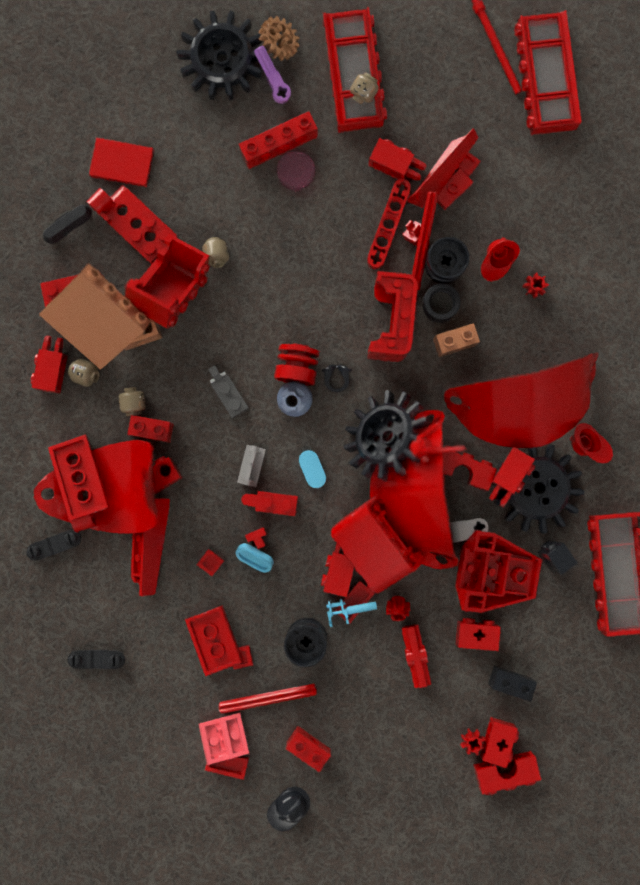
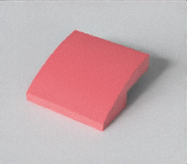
(223, 738)

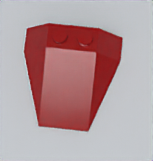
(495, 573)

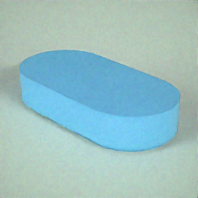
(312, 469)
(254, 557)

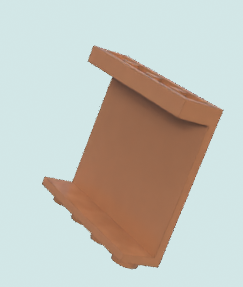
(95, 317)

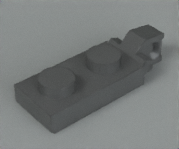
(227, 392)

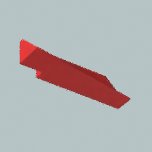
(444, 168)
(148, 549)

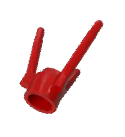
(425, 447)

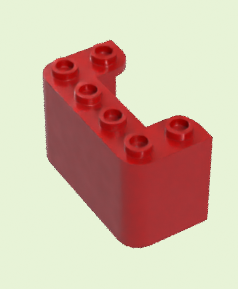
(169, 282)
(400, 292)
(375, 546)

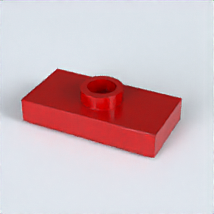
(454, 189)

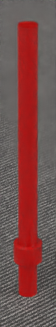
(479, 9)

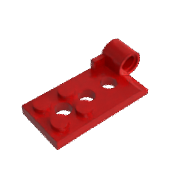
(108, 207)
(79, 512)

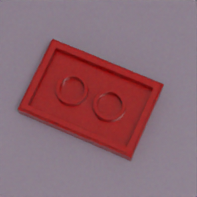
(121, 162)
(214, 640)

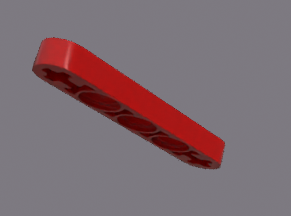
(389, 215)

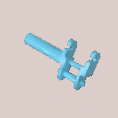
(349, 610)

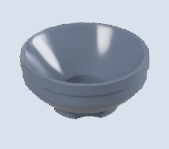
(302, 394)

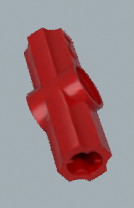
(416, 656)

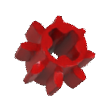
(539, 289)
(398, 608)
(473, 747)

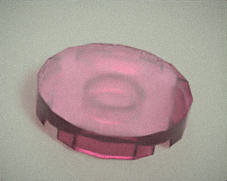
(296, 170)

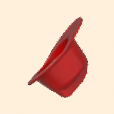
(499, 259)
(590, 443)

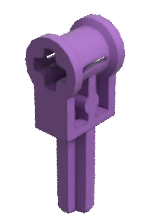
(273, 76)

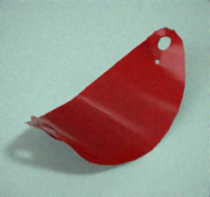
(527, 407)
(128, 486)
(417, 501)

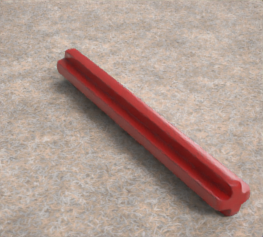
(424, 236)
(267, 698)

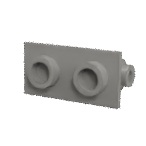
(251, 465)

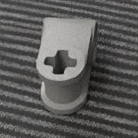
(463, 529)

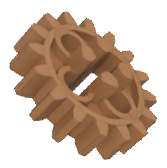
(271, 35)

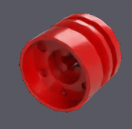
(297, 359)

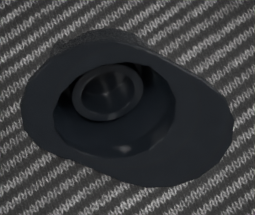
(288, 809)

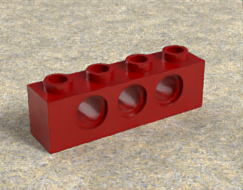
(278, 140)

